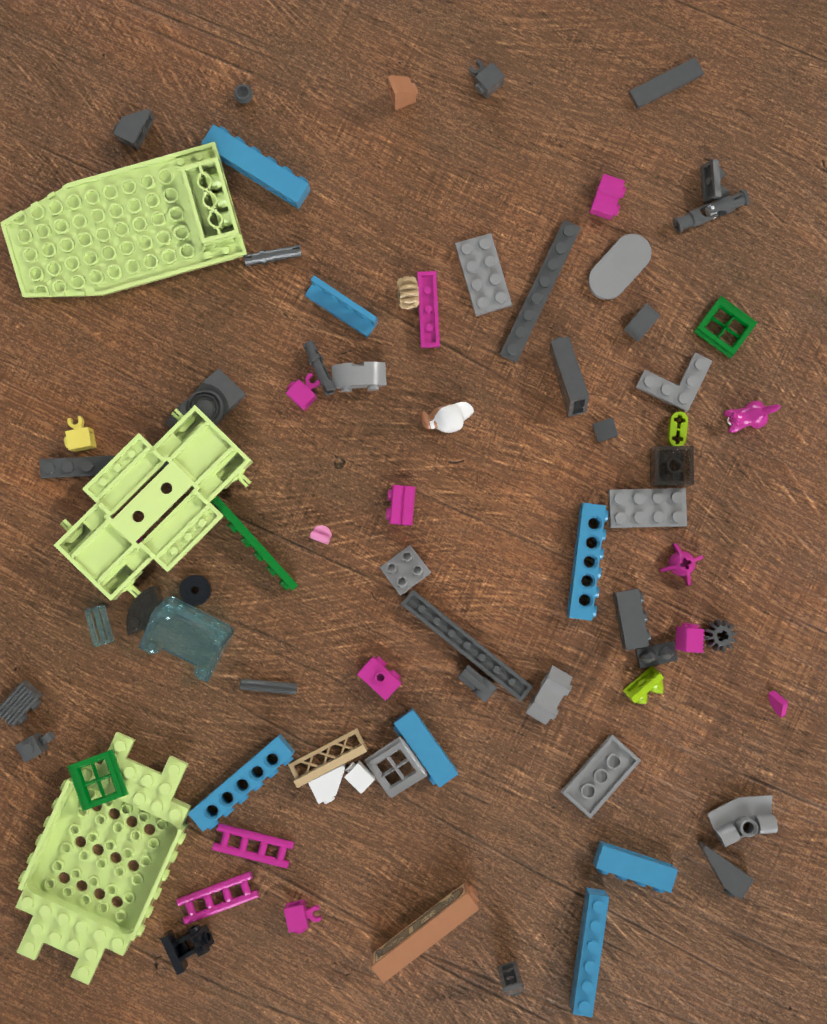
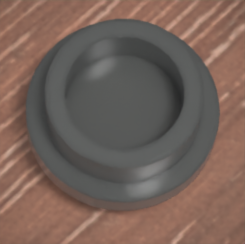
(243, 94)

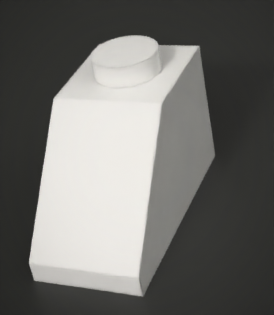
(327, 785)

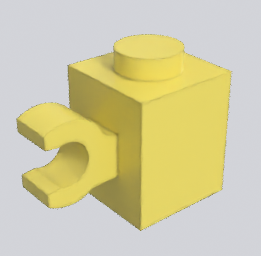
(80, 438)

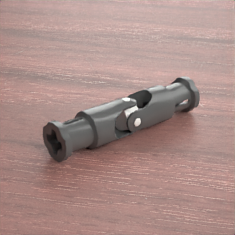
(712, 210)

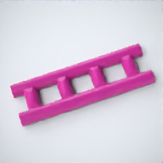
(264, 841)
(206, 894)

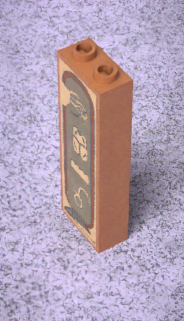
(425, 931)

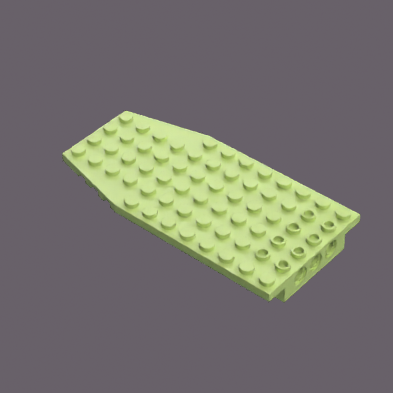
(126, 227)

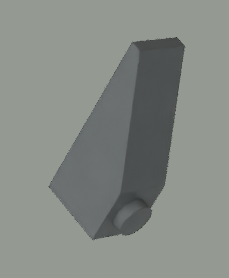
(732, 878)
(510, 979)

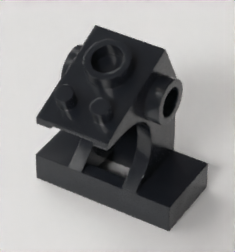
(178, 949)

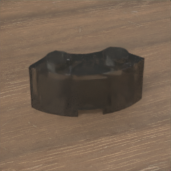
(142, 608)

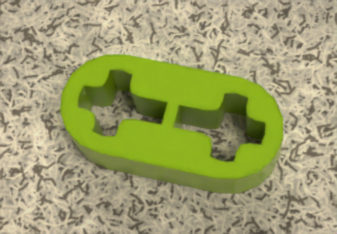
(682, 430)

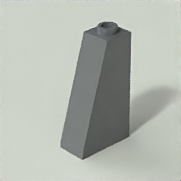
(569, 376)

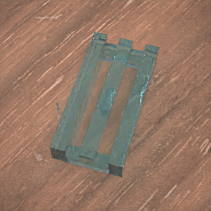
(99, 625)

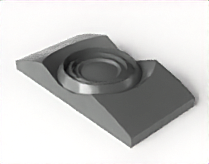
(214, 397)

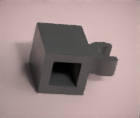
(487, 79)
(34, 745)

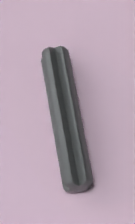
(268, 686)

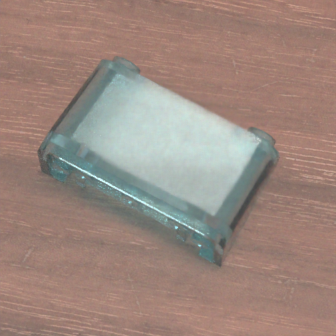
(187, 635)

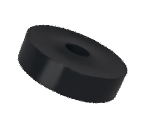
(187, 586)

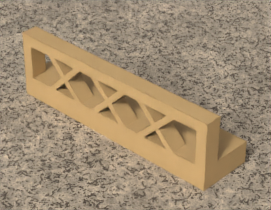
(331, 764)

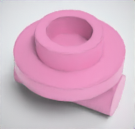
(321, 534)

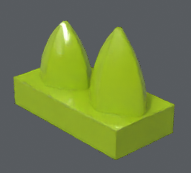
(648, 681)

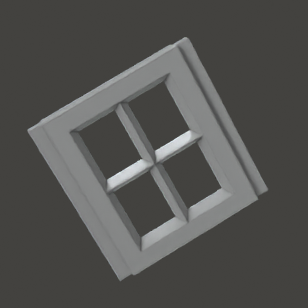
(405, 781)

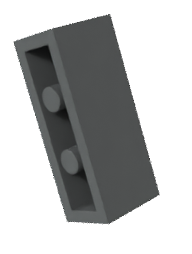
(631, 619)

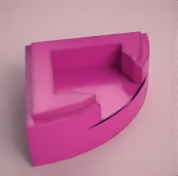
(778, 703)

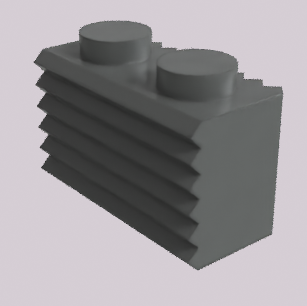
(19, 703)

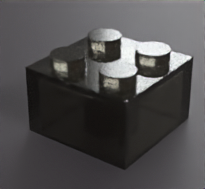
(671, 466)

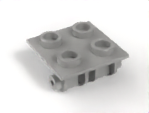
(405, 570)

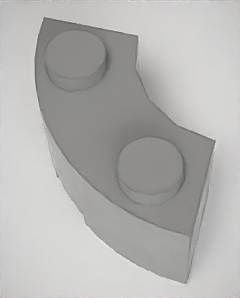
(354, 376)
(546, 700)

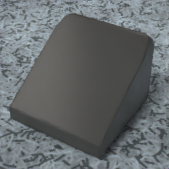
(605, 430)

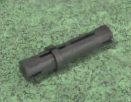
(272, 255)
(317, 363)

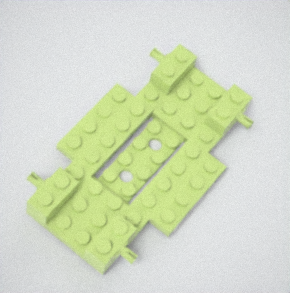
(108, 546)

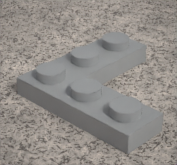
(679, 395)

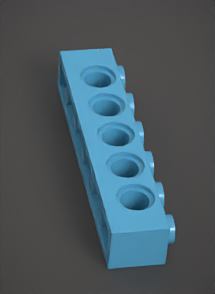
(600, 514)
(206, 819)

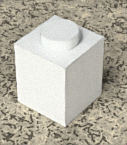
(359, 776)

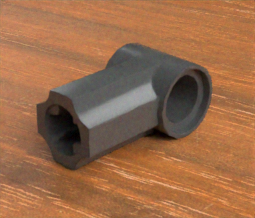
(480, 685)

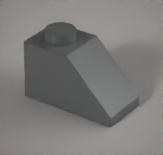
(133, 128)

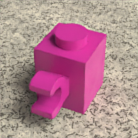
(302, 393)
(298, 916)

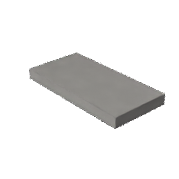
(600, 776)

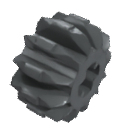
(722, 628)

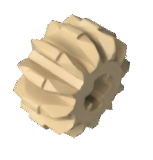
(407, 292)

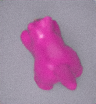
(753, 415)

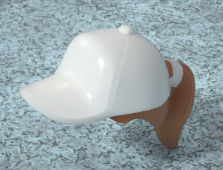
(448, 417)

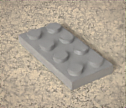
(483, 274)
(647, 508)

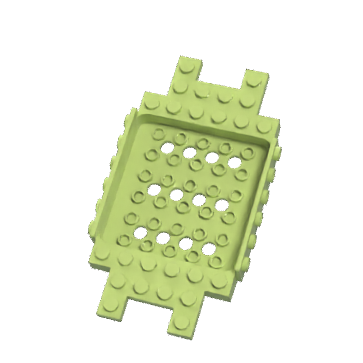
(76, 918)

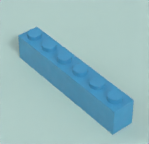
(258, 167)
(589, 952)

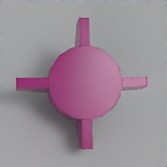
(681, 564)

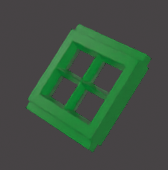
(736, 314)
(81, 786)

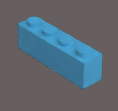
(425, 747)
(635, 866)

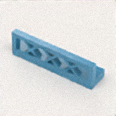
(341, 307)

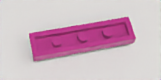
(428, 309)

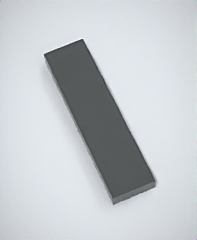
(666, 83)

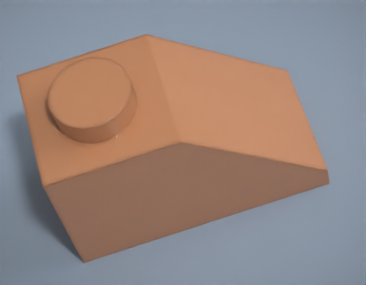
(401, 91)

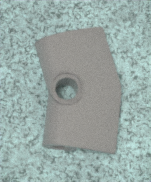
(731, 817)

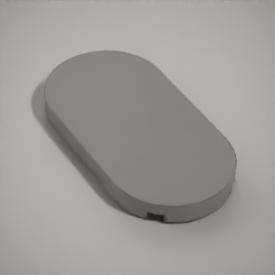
(619, 266)

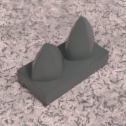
(711, 185)
(656, 654)

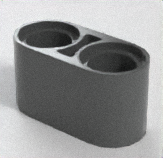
(642, 322)

